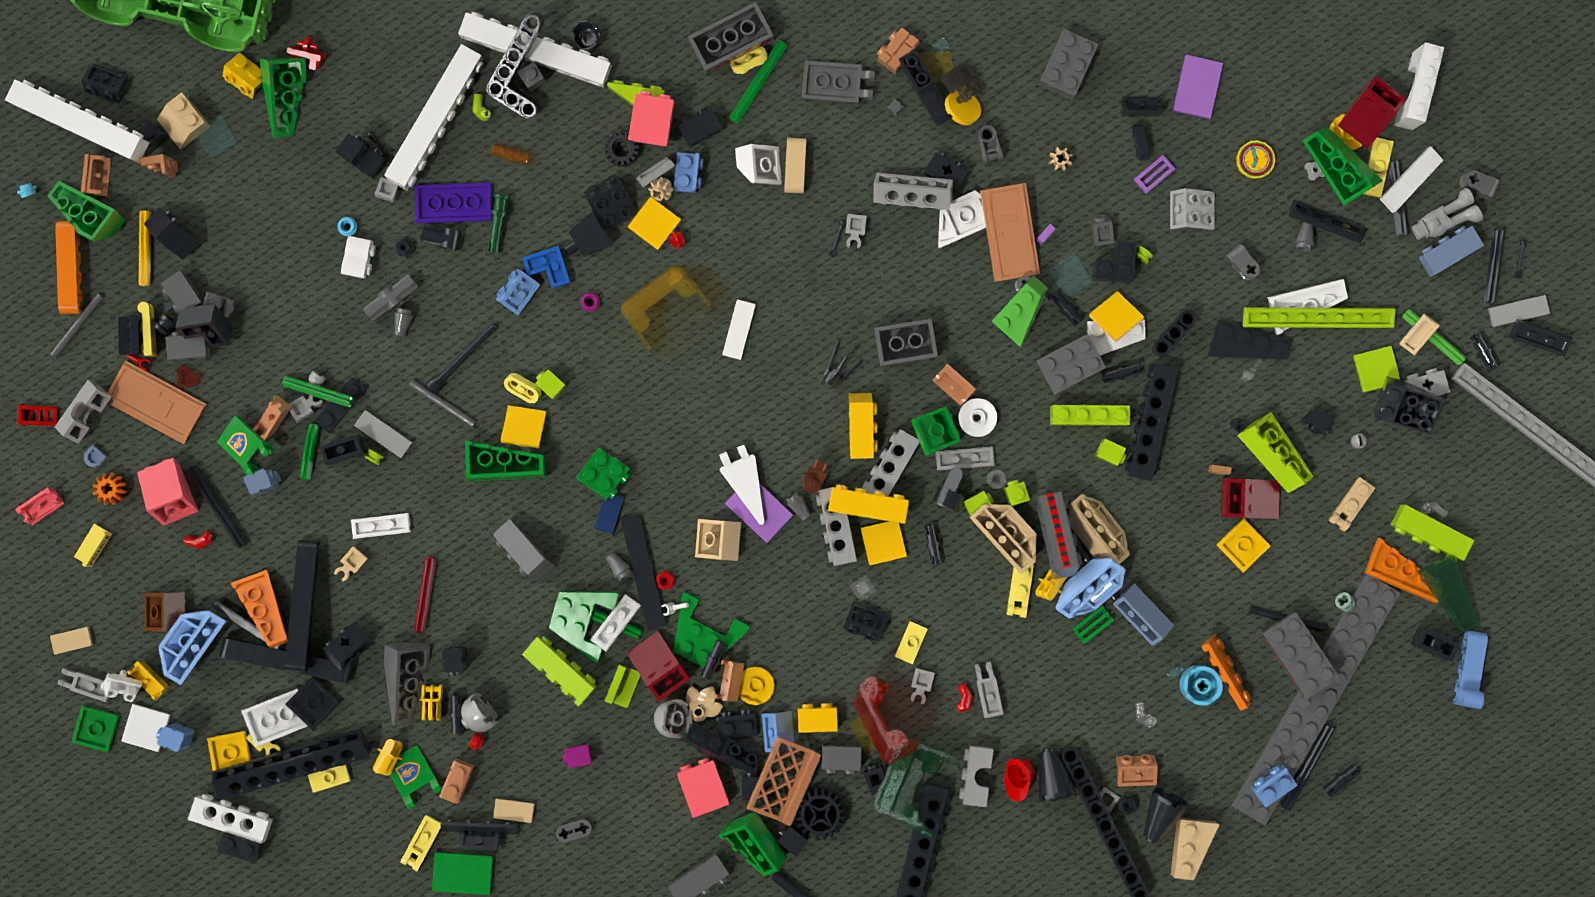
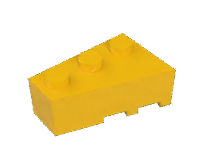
(862, 425)

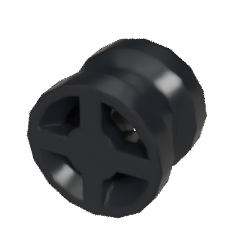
(165, 325)

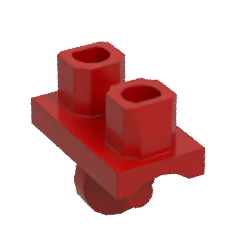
(314, 57)

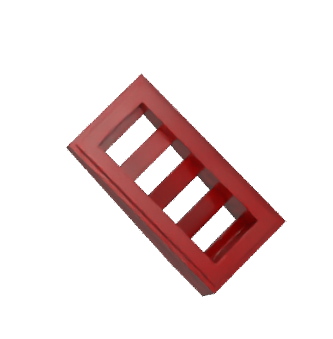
(21, 415)

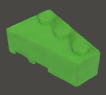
(1021, 311)

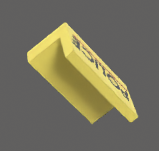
(92, 545)

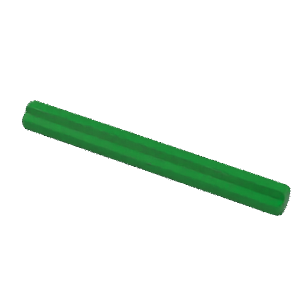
(758, 81)

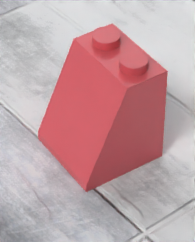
(166, 492)

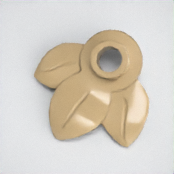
(703, 701)

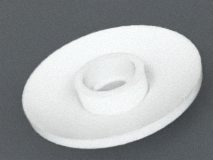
(985, 410)

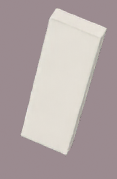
(738, 329)
(381, 525)
(615, 623)

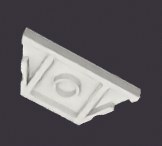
(962, 219)

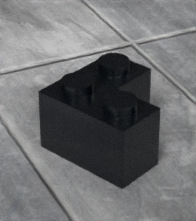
(356, 152)
(169, 232)
(1120, 268)
(204, 322)

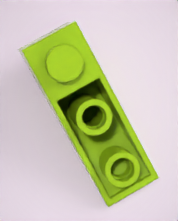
(628, 92)

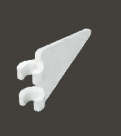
(744, 480)

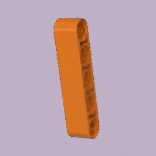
(68, 268)

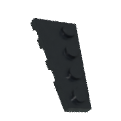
(1243, 342)

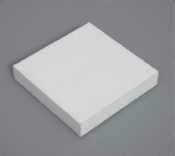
(143, 727)

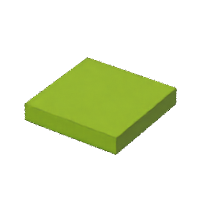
(1374, 367)

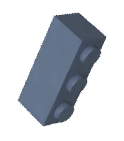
(1450, 250)
(1143, 614)

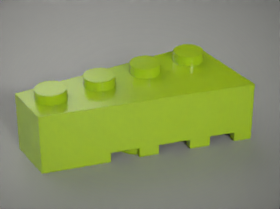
(1276, 452)
(560, 670)

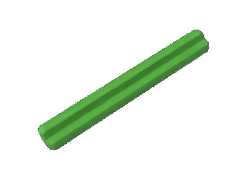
(1437, 340)

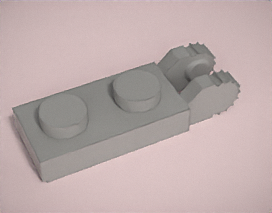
(84, 684)
(988, 692)

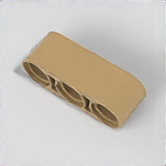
(795, 165)

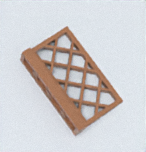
(796, 789)

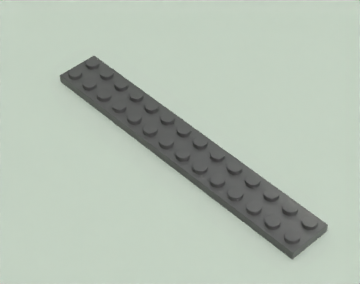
(1307, 716)

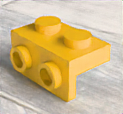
(243, 75)

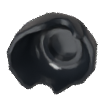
(583, 29)

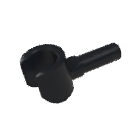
(1241, 426)

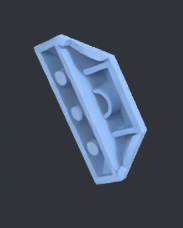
(1090, 587)
(187, 643)

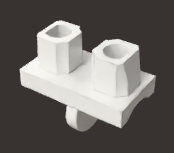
(121, 684)

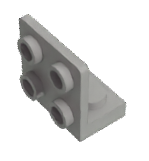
(1192, 209)

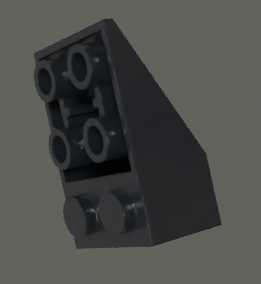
(1408, 406)

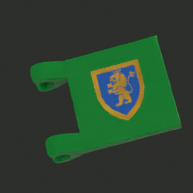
(242, 443)
(412, 774)

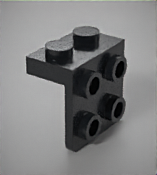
(610, 202)

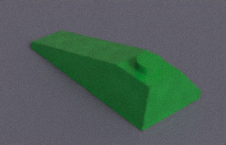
(282, 89)
(85, 213)

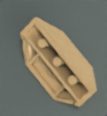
(1098, 529)
(1008, 534)

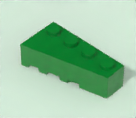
(501, 463)

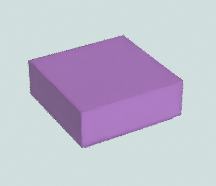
(1046, 233)

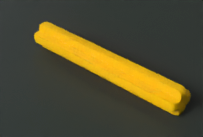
(144, 250)

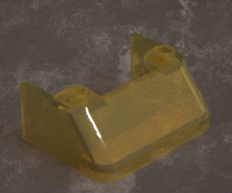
(671, 279)

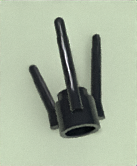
(833, 377)

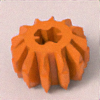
(106, 495)

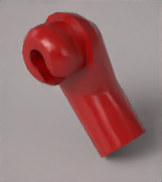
(199, 542)

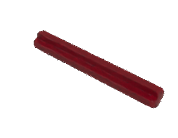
(424, 596)

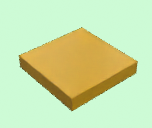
(654, 223)
(1116, 316)
(523, 426)
(883, 542)
(1243, 545)
(228, 750)

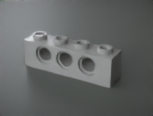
(899, 188)
(909, 445)
(846, 555)

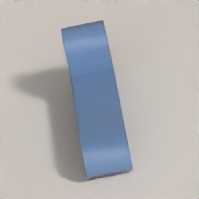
(1471, 670)

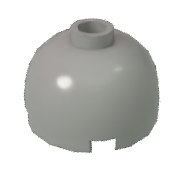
(477, 714)
(672, 718)

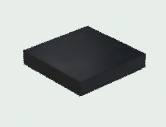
(312, 703)

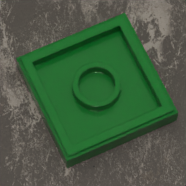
(95, 728)

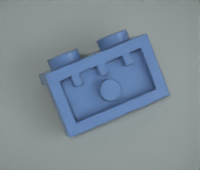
(687, 172)
(517, 291)
(1273, 786)

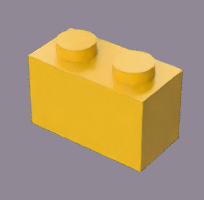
(817, 718)

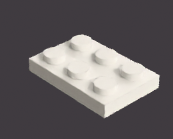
(271, 719)

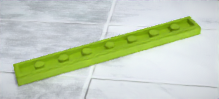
(1319, 317)

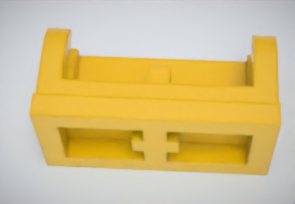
(150, 679)

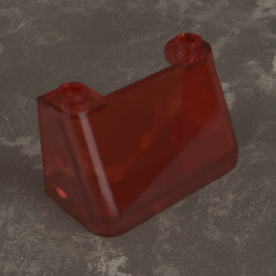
(889, 745)

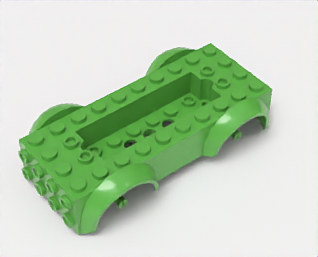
(216, 23)

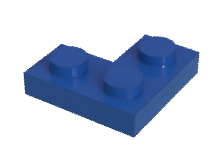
(550, 261)

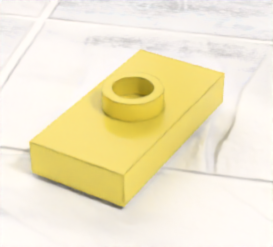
(911, 642)
(329, 778)

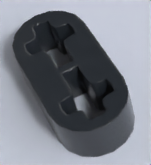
(1140, 142)

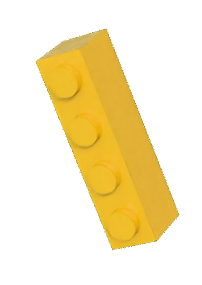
(868, 505)

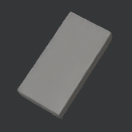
(655, 171)

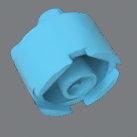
(1204, 695)

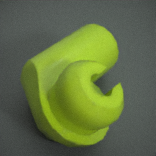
(478, 108)

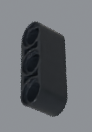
(1182, 329)

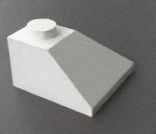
(759, 163)

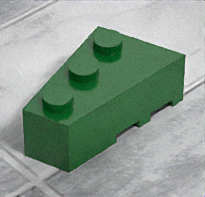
(755, 842)

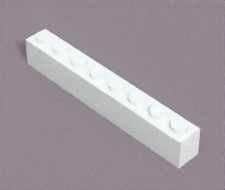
(543, 52)
(434, 117)
(77, 121)

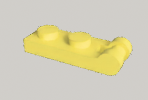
(148, 345)
(1020, 592)
(421, 842)

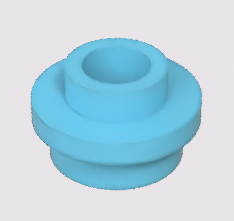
(27, 190)
(351, 231)

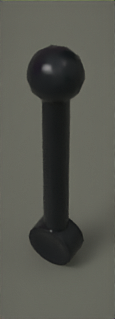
(371, 135)
(832, 253)
(1518, 274)

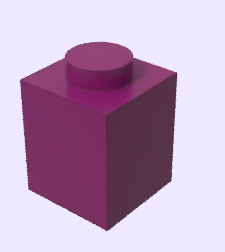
(577, 755)

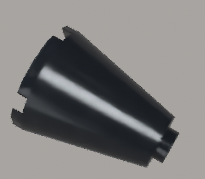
(1054, 777)
(1163, 814)

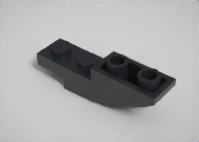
(924, 87)
(722, 750)

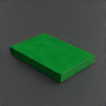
(462, 873)

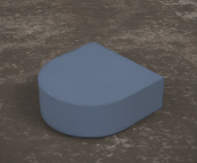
(94, 456)

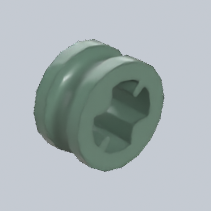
(1343, 597)

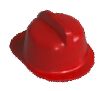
(1018, 777)

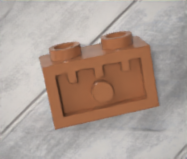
(160, 163)
(1136, 770)

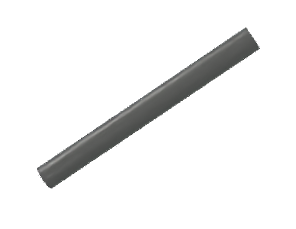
(77, 325)
(441, 402)

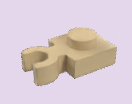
(352, 562)

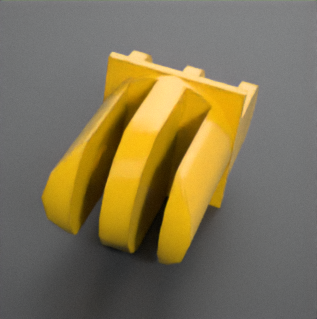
(1048, 587)
(431, 702)
(388, 757)

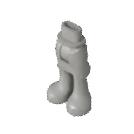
(1437, 221)

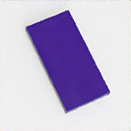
(453, 203)

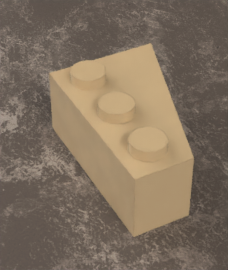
(1191, 845)

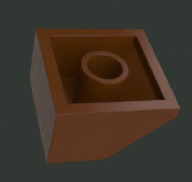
(163, 610)

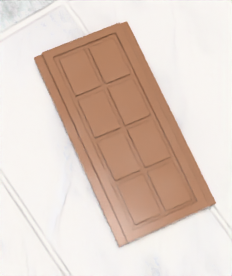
(1010, 232)
(155, 402)

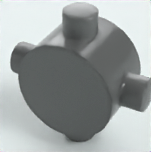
(895, 106)

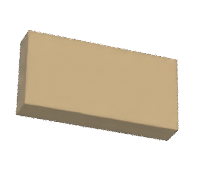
(1419, 334)
(71, 640)
(513, 810)

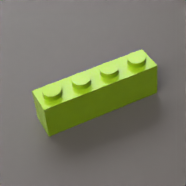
(1090, 415)
(1431, 532)

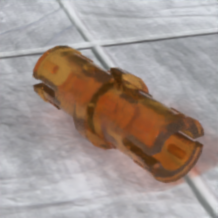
(510, 154)

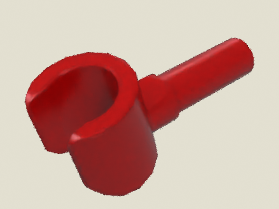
(139, 361)

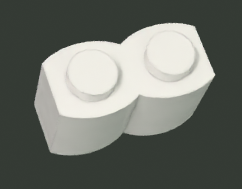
(358, 257)

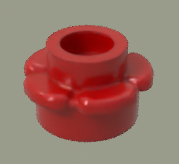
(677, 240)
(665, 585)
(476, 741)

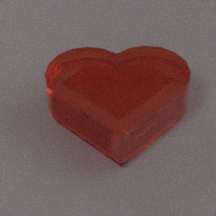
(187, 378)

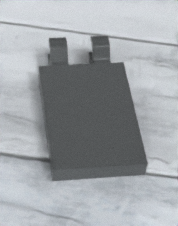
(835, 82)

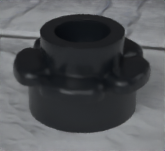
(399, 247)
(1127, 800)

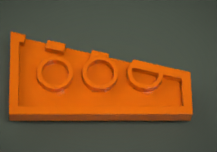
(1396, 570)
(1227, 673)

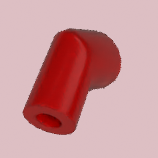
(966, 700)

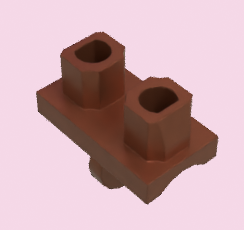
(814, 477)

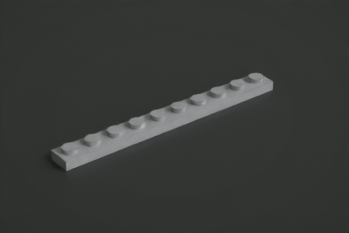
(1526, 422)

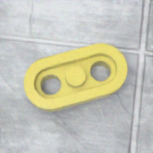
(749, 60)
(523, 388)

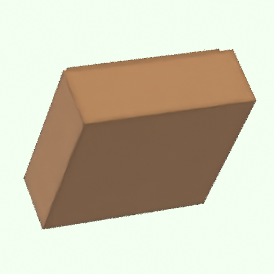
(1222, 470)

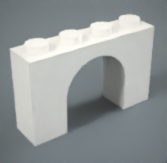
(1425, 64)

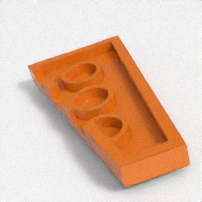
(262, 605)

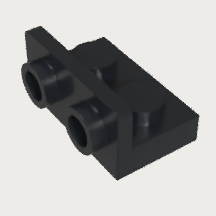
(104, 82)
(128, 335)
(865, 621)
(737, 725)

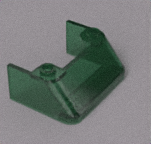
(902, 782)

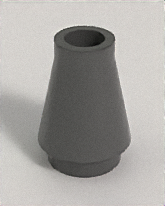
(1305, 239)
(402, 320)
(798, 504)
(619, 568)

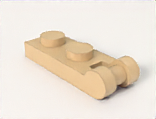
(1352, 503)

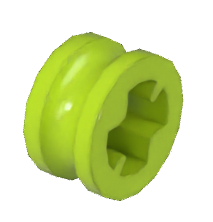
(1143, 255)
(374, 456)

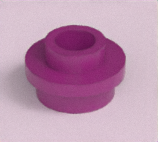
(584, 299)

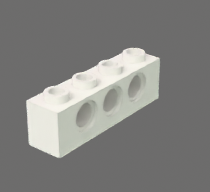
(201, 814)

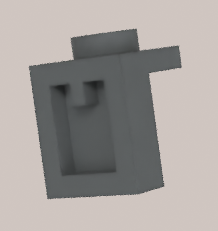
(1102, 230)
(224, 304)

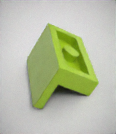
(623, 686)

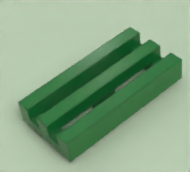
(1096, 631)

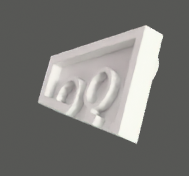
(1105, 344)

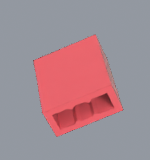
(651, 119)
(703, 787)

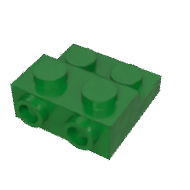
(936, 430)
(603, 474)

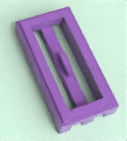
(1142, 184)

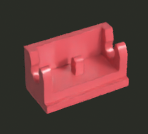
(40, 506)

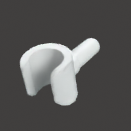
(673, 607)

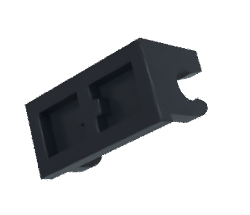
(1141, 106)

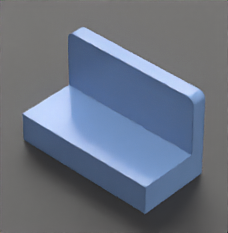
(776, 726)

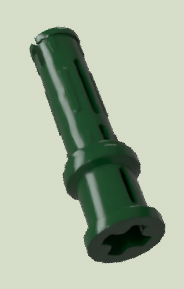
(499, 214)

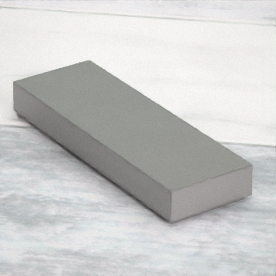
(1519, 310)
(383, 434)
(965, 458)

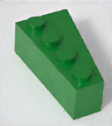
(1340, 165)

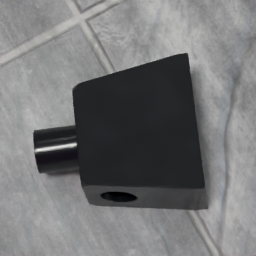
(587, 237)

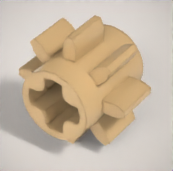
(1065, 157)
(661, 189)

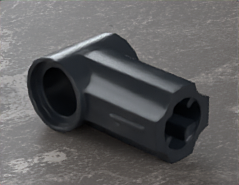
(445, 238)

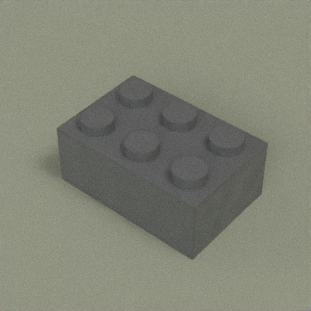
(1068, 64)
(905, 343)
(1071, 364)

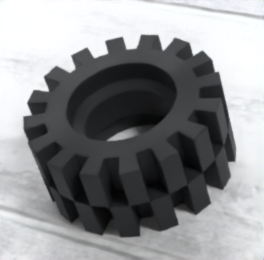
(621, 160)

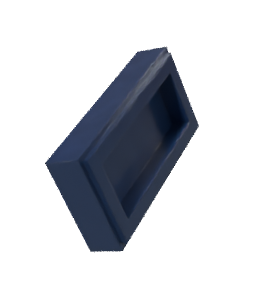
(609, 514)

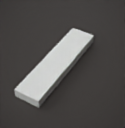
(1411, 179)

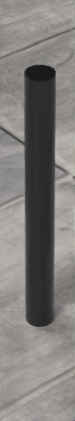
(1278, 616)

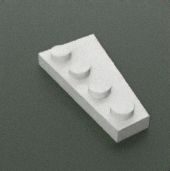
(1316, 296)

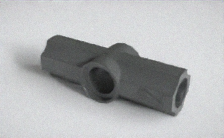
(390, 298)

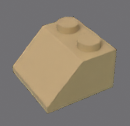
(182, 120)
(718, 539)

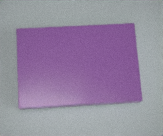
(1197, 87)
(774, 514)

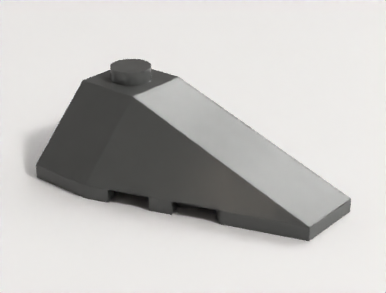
(403, 670)

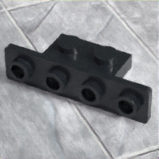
(479, 836)

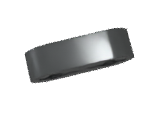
(572, 826)

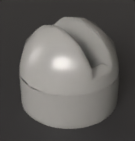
(314, 378)
(1356, 443)

